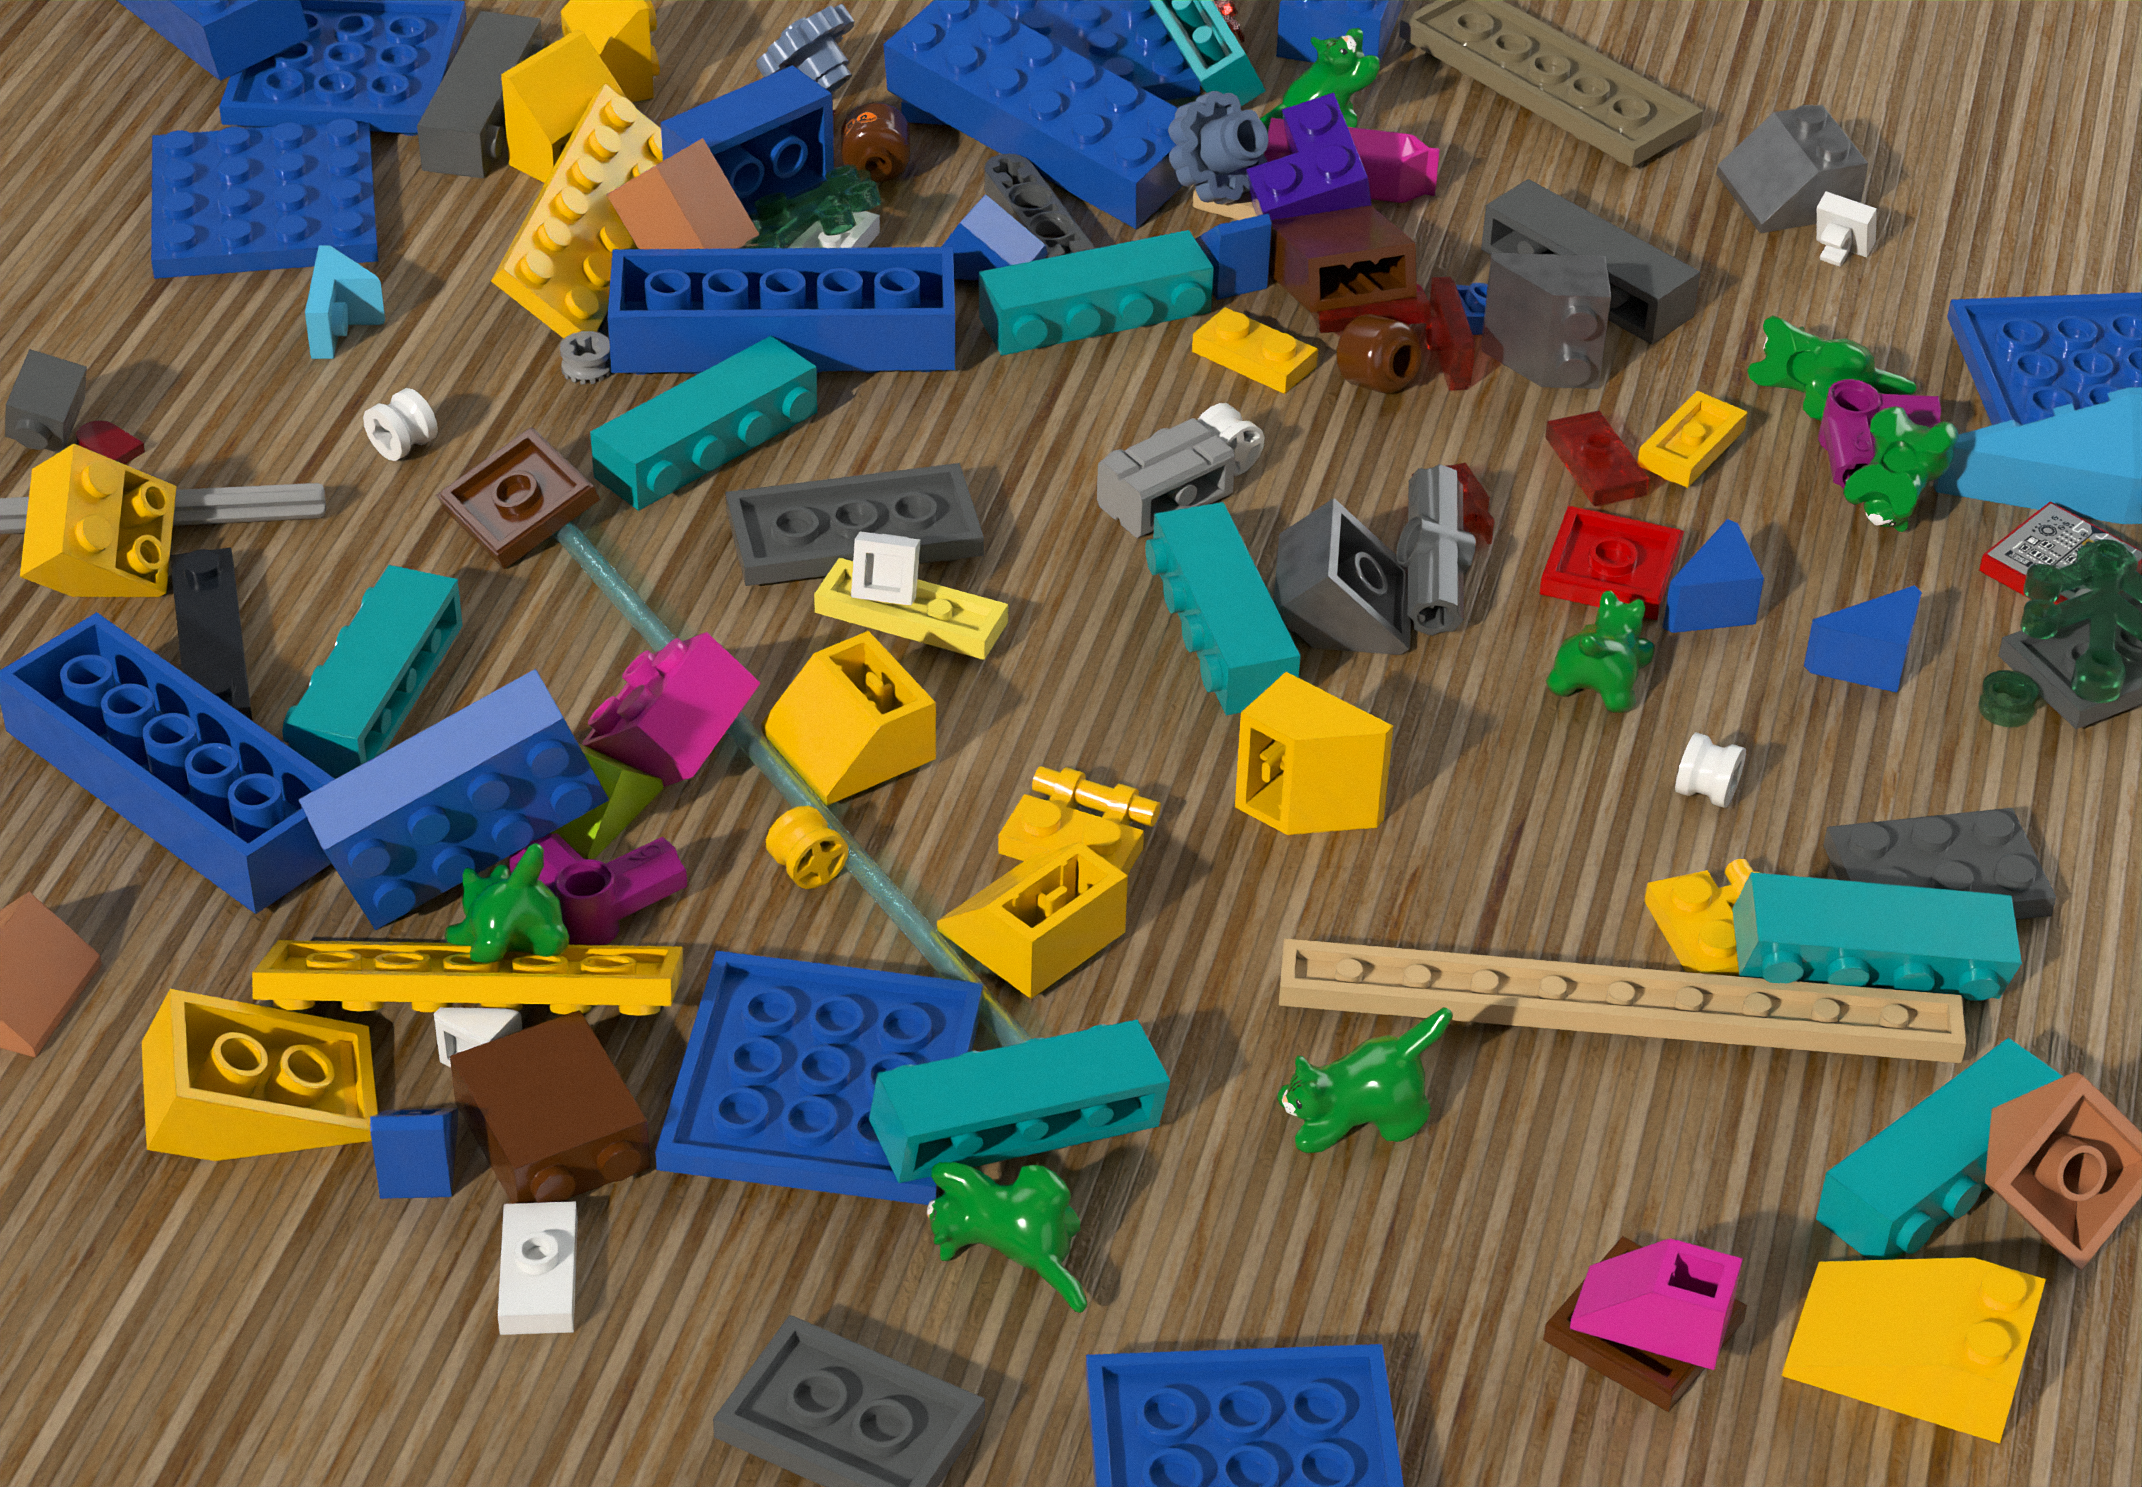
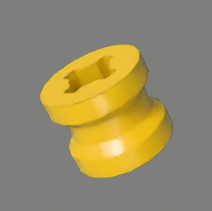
(807, 847)

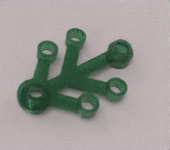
(792, 217)
(2106, 570)

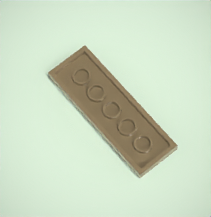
(1553, 76)

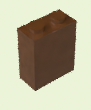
(1342, 259)
(550, 1111)

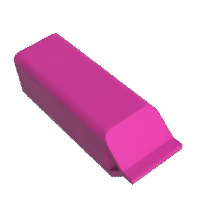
(1395, 163)

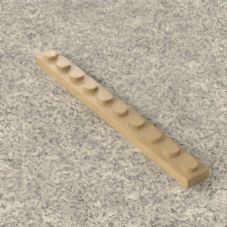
(1623, 1000)

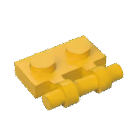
(1055, 823)
(1699, 918)

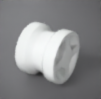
(400, 424)
(1240, 435)
(1710, 770)

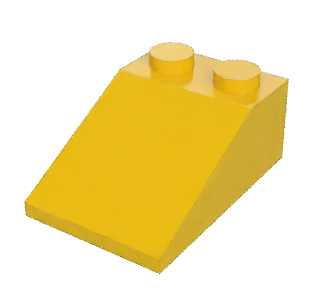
(253, 1079)
(1919, 1337)

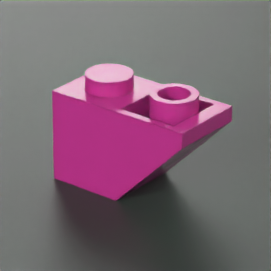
(1662, 1300)

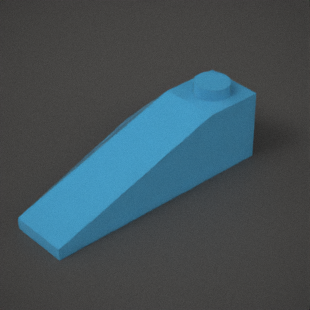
(2075, 459)

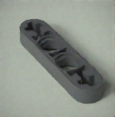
(1032, 190)

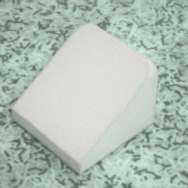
(469, 1027)

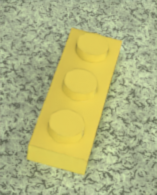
(936, 617)

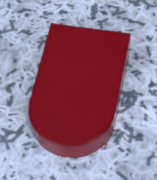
(109, 441)

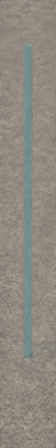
(797, 793)

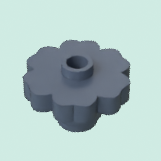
(812, 48)
(1216, 146)

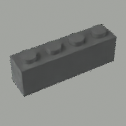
(466, 115)
(1647, 286)

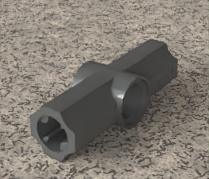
(1435, 550)

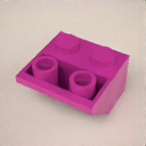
(672, 708)

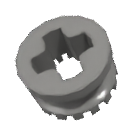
(585, 357)

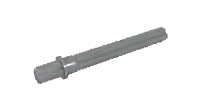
(213, 505)

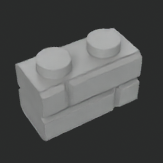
(1164, 474)

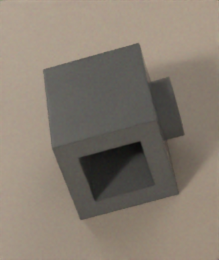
(45, 402)

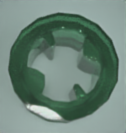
(2008, 698)

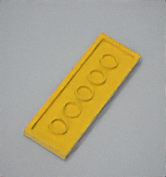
(566, 243)
(443, 974)

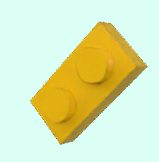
(1254, 350)
(1692, 439)

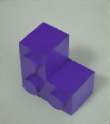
(1320, 172)

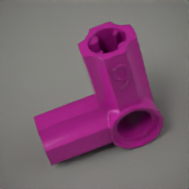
(1848, 418)
(600, 894)

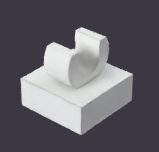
(1844, 228)
(885, 568)

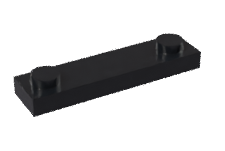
(211, 624)

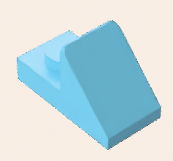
(338, 297)

